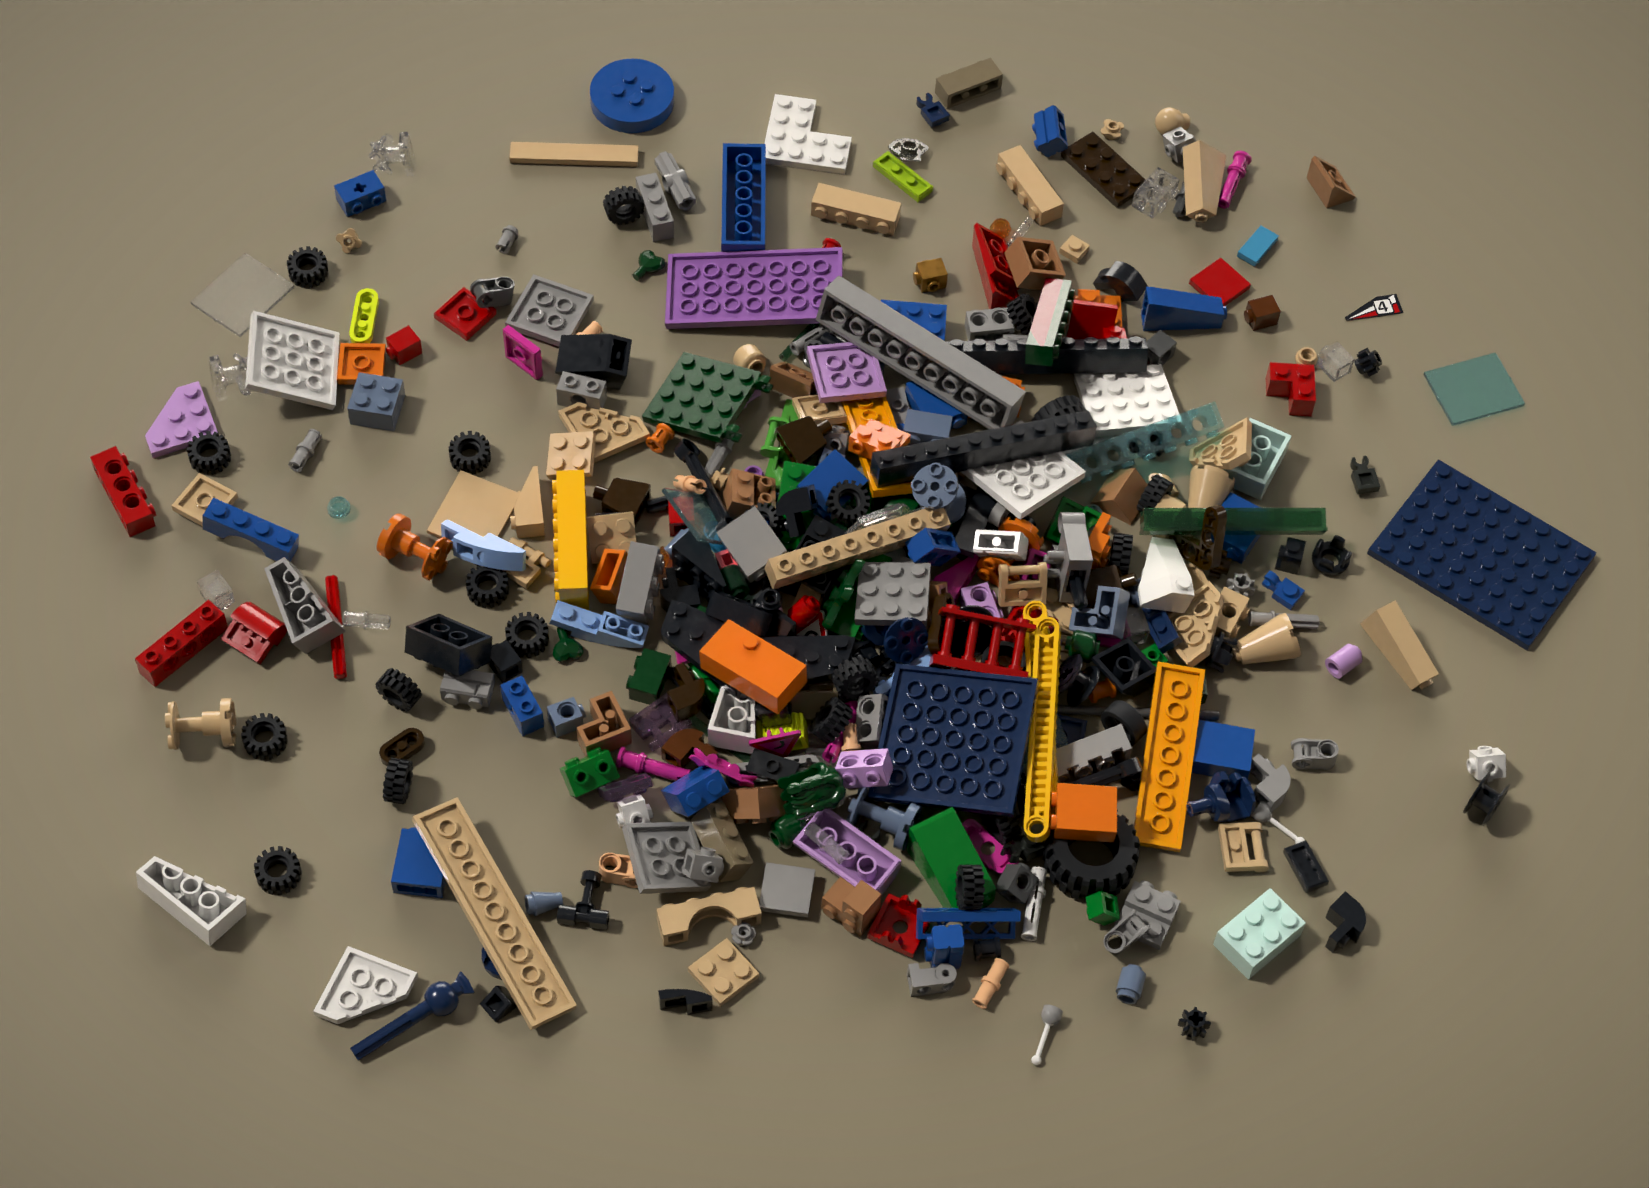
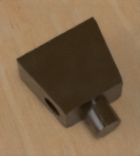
(803, 438)
(623, 497)
(1110, 577)

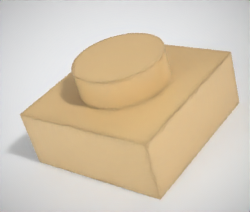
(1074, 249)

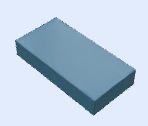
(1257, 246)

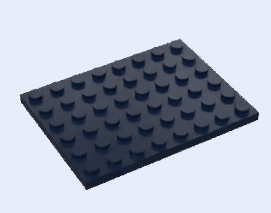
(1482, 554)

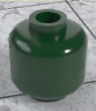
(1084, 644)
(785, 830)

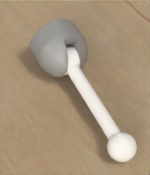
(1264, 813)
(1051, 1016)

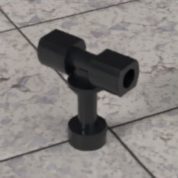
(584, 910)

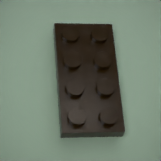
(1103, 169)

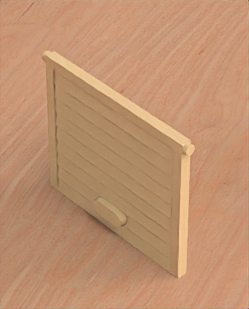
(475, 506)

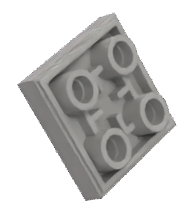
(787, 889)

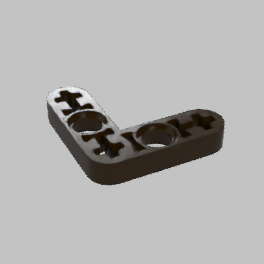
(1207, 553)
(938, 624)

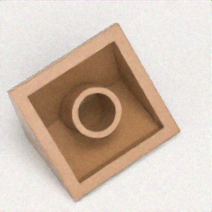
(1328, 183)
(792, 380)
(1121, 494)

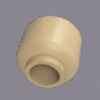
(750, 357)

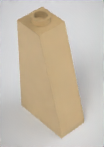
(1202, 180)
(1400, 645)

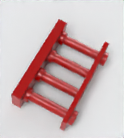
(967, 662)

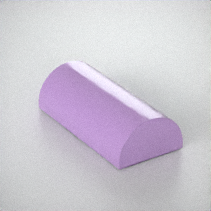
(865, 860)

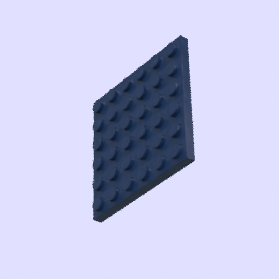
(956, 739)

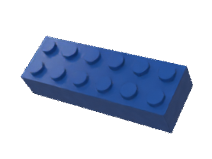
(743, 197)

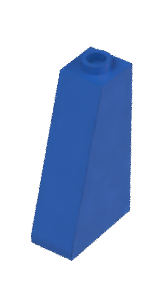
(1180, 310)

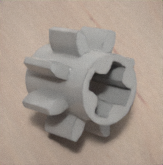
(1241, 584)

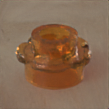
(1001, 227)

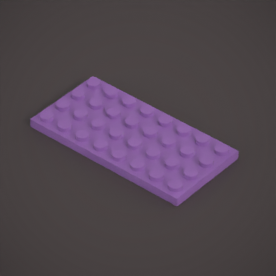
(748, 287)

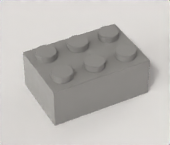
(640, 582)

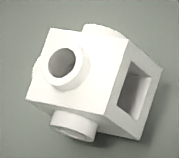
(1487, 760)
(633, 810)

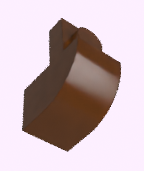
(681, 745)

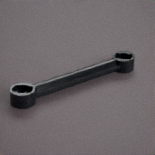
(689, 453)
(1120, 771)

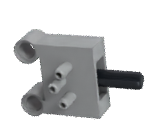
(1071, 559)

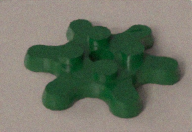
(840, 592)

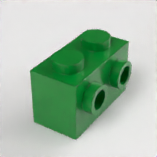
(589, 772)

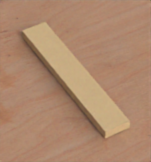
(574, 154)

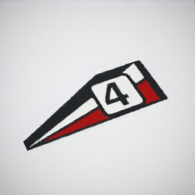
(1377, 307)

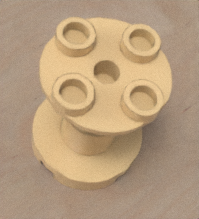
(210, 723)

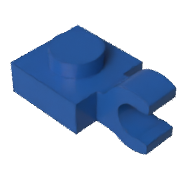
(1284, 592)

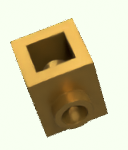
(930, 275)

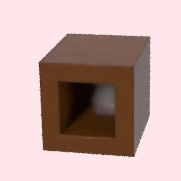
(1262, 312)

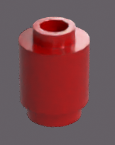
(804, 611)

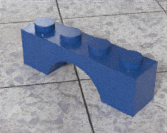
(228, 520)

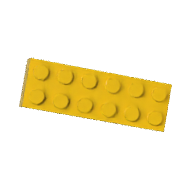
(570, 538)

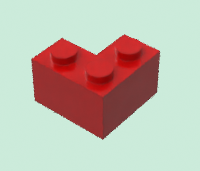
(1294, 382)

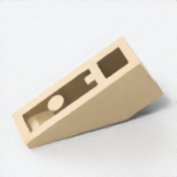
(528, 509)

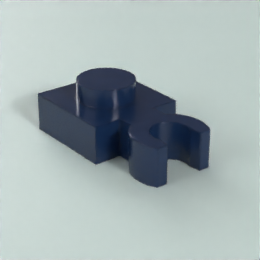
(932, 112)

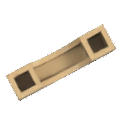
(678, 919)

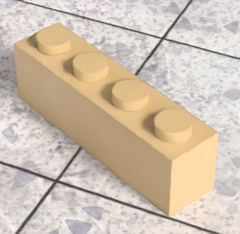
(1029, 185)
(855, 209)

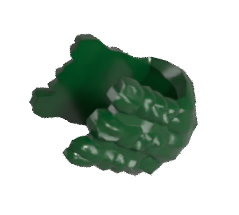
(811, 790)

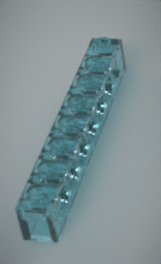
(1206, 414)

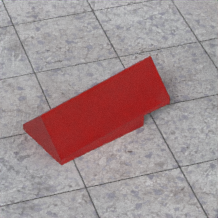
(993, 267)

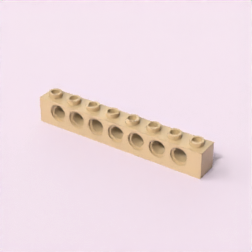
(855, 545)

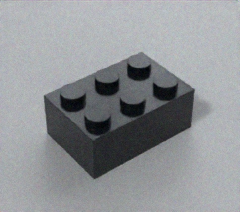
(448, 644)

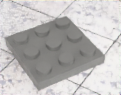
(549, 310)
(892, 592)
(659, 855)

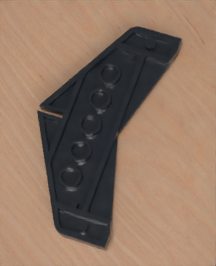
(690, 629)

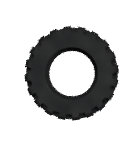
(1084, 879)

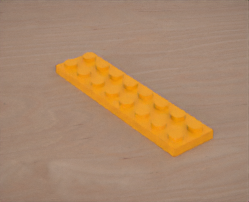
(861, 412)
(1168, 756)

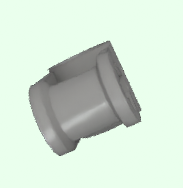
(1312, 754)
(1126, 931)

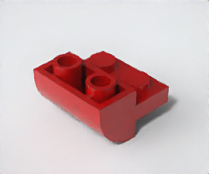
(254, 631)

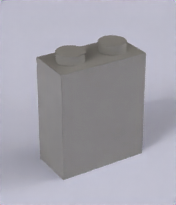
(751, 543)

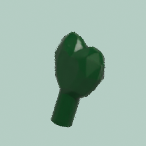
(648, 263)
(566, 647)

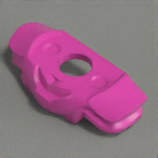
(724, 767)
(978, 837)

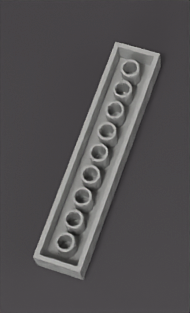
(919, 355)

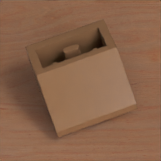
(747, 489)

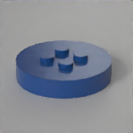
(632, 95)

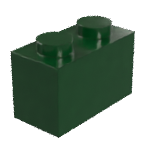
(649, 676)

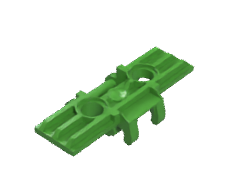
(777, 454)

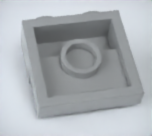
(1153, 909)

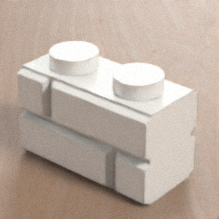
(1001, 544)

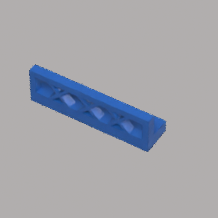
(985, 915)

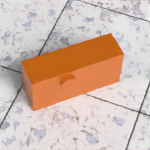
(753, 666)

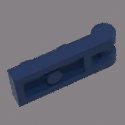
(1162, 629)

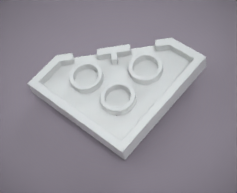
(362, 986)

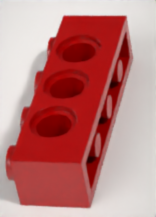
(106, 466)
(181, 643)

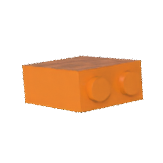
(1084, 812)

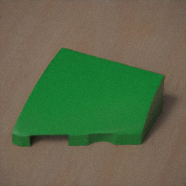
(1066, 505)

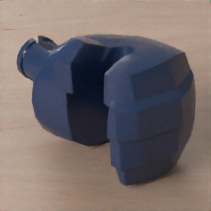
(1225, 799)

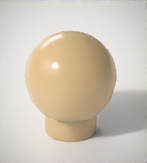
(1170, 119)

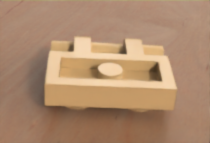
(527, 577)

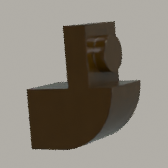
(688, 697)

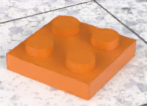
(361, 358)

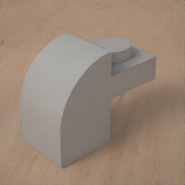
(1273, 781)

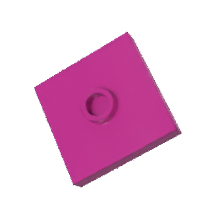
(522, 352)

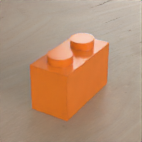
(609, 576)

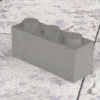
(656, 208)

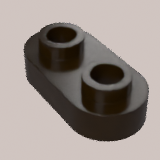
(400, 745)

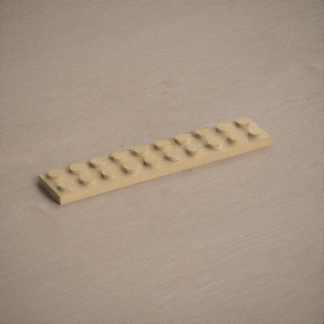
(494, 913)

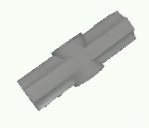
(675, 181)

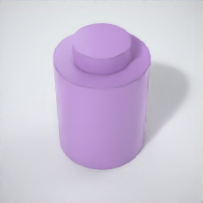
(1343, 660)

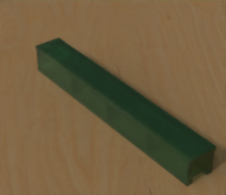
(1239, 521)

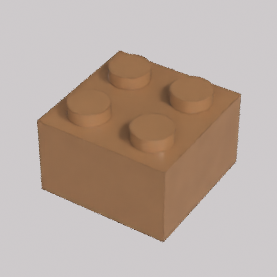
(1033, 262)

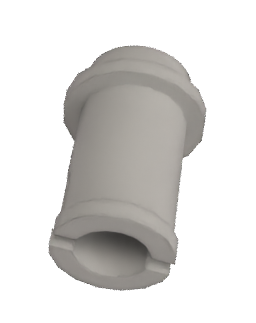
(509, 234)

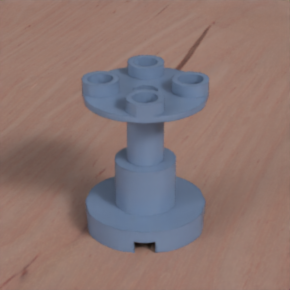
(938, 488)
(891, 820)

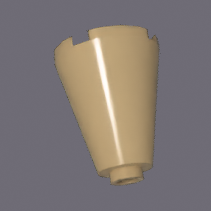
(1208, 486)
(1268, 643)

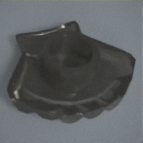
(908, 149)

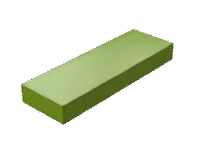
(902, 176)

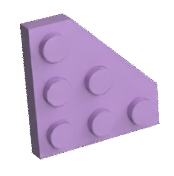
(180, 420)

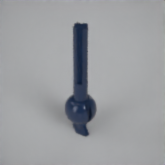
(439, 1000)

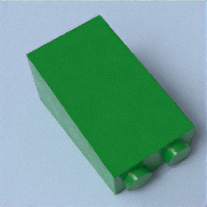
(938, 849)

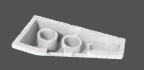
(1165, 578)

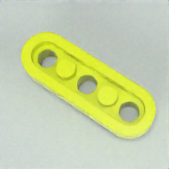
(362, 311)

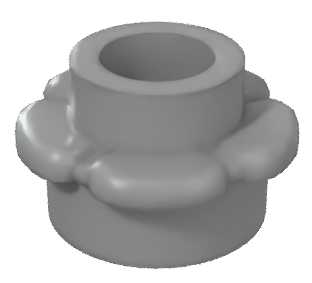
(740, 939)

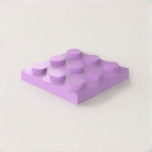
(845, 373)

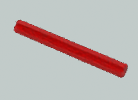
(337, 643)

